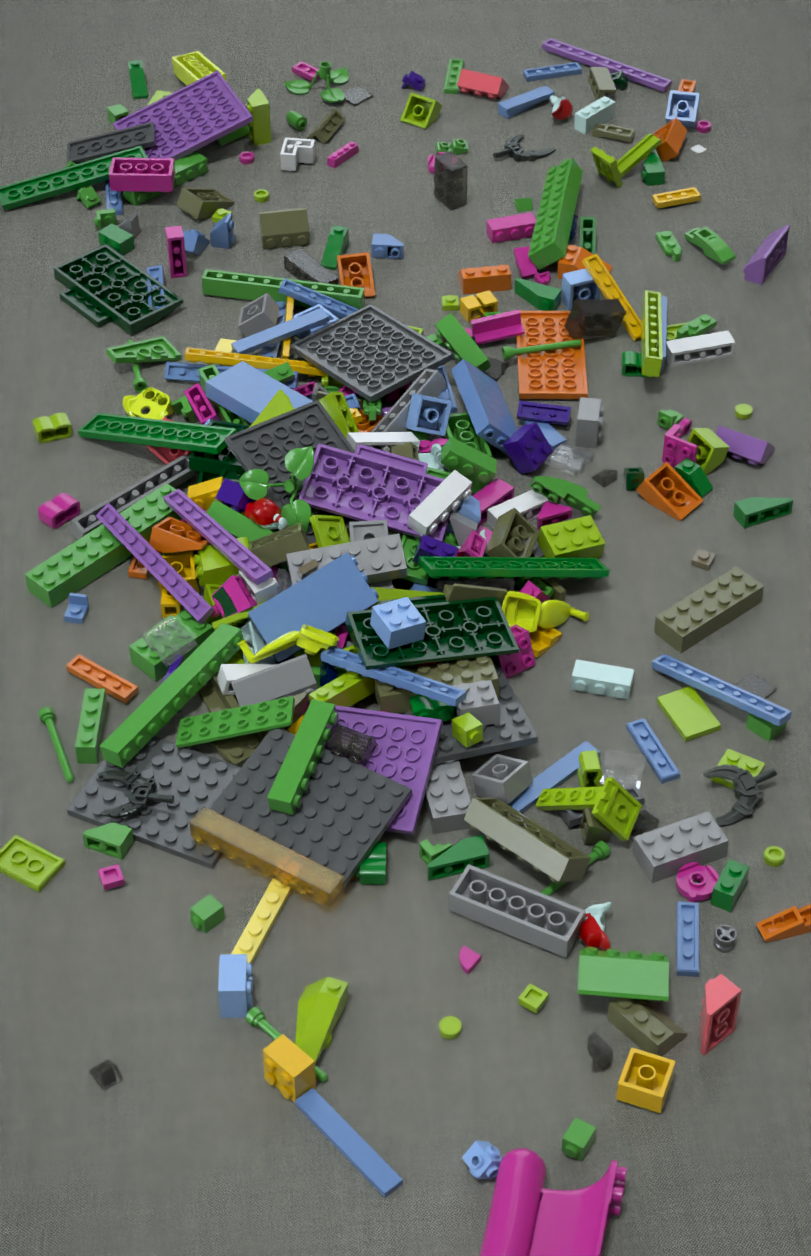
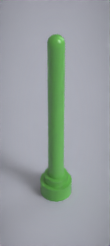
(509, 352)
(139, 383)
(48, 717)
(599, 851)
(256, 1018)

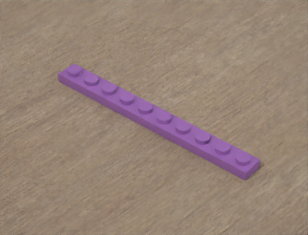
(594, 60)
(218, 537)
(155, 563)

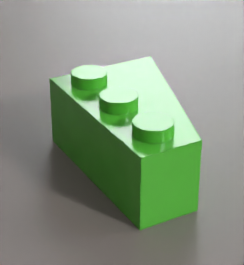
(468, 462)

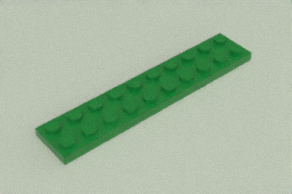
(62, 180)
(156, 433)
(513, 567)

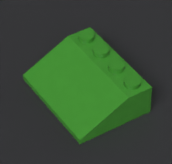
(623, 974)

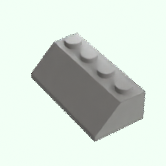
(276, 682)

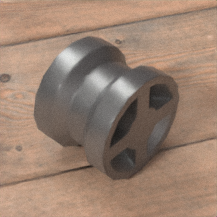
(725, 938)

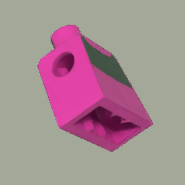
(232, 598)

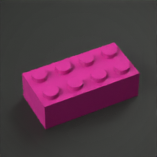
(142, 174)

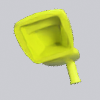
(529, 612)
(308, 637)

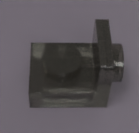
(643, 822)
(600, 1051)

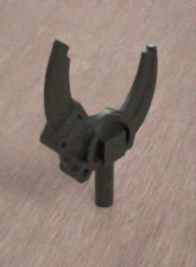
(516, 151)
(745, 787)
(140, 793)

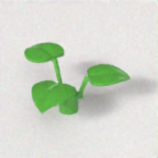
(337, 76)
(299, 462)

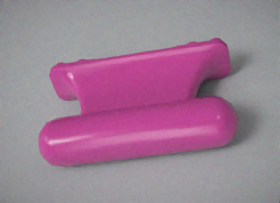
(544, 1221)

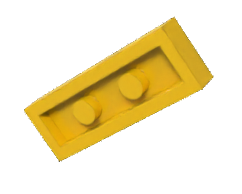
(676, 197)

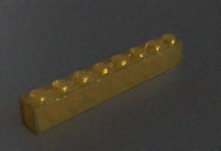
(267, 856)

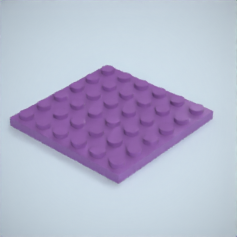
(402, 754)

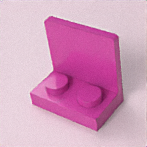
(676, 449)
(518, 662)

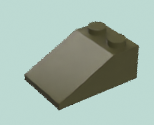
(202, 202)

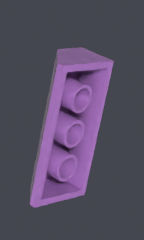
(767, 256)

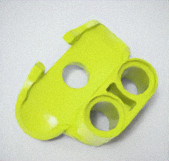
(151, 398)

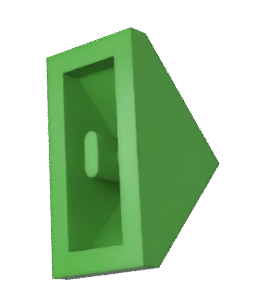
(763, 728)

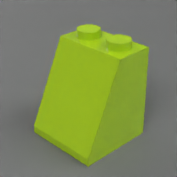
(213, 566)

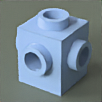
(483, 1160)

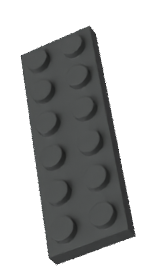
(111, 142)

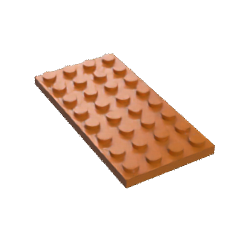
(551, 372)

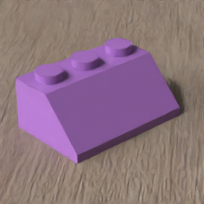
(745, 446)

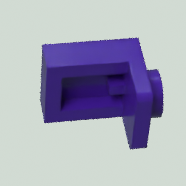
(414, 80)

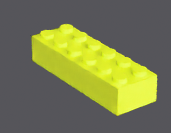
(193, 67)

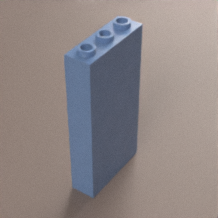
(248, 391)
(484, 404)
(316, 601)

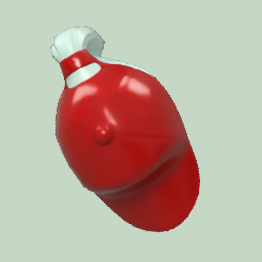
(562, 107)
(266, 514)
(593, 927)

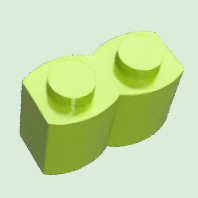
(52, 427)
(590, 769)

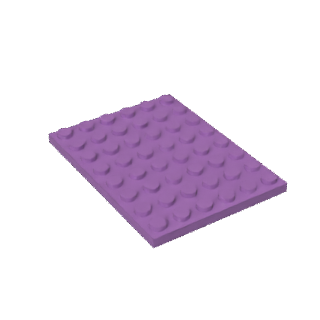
(191, 117)

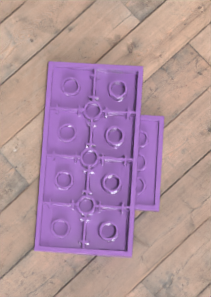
(370, 486)

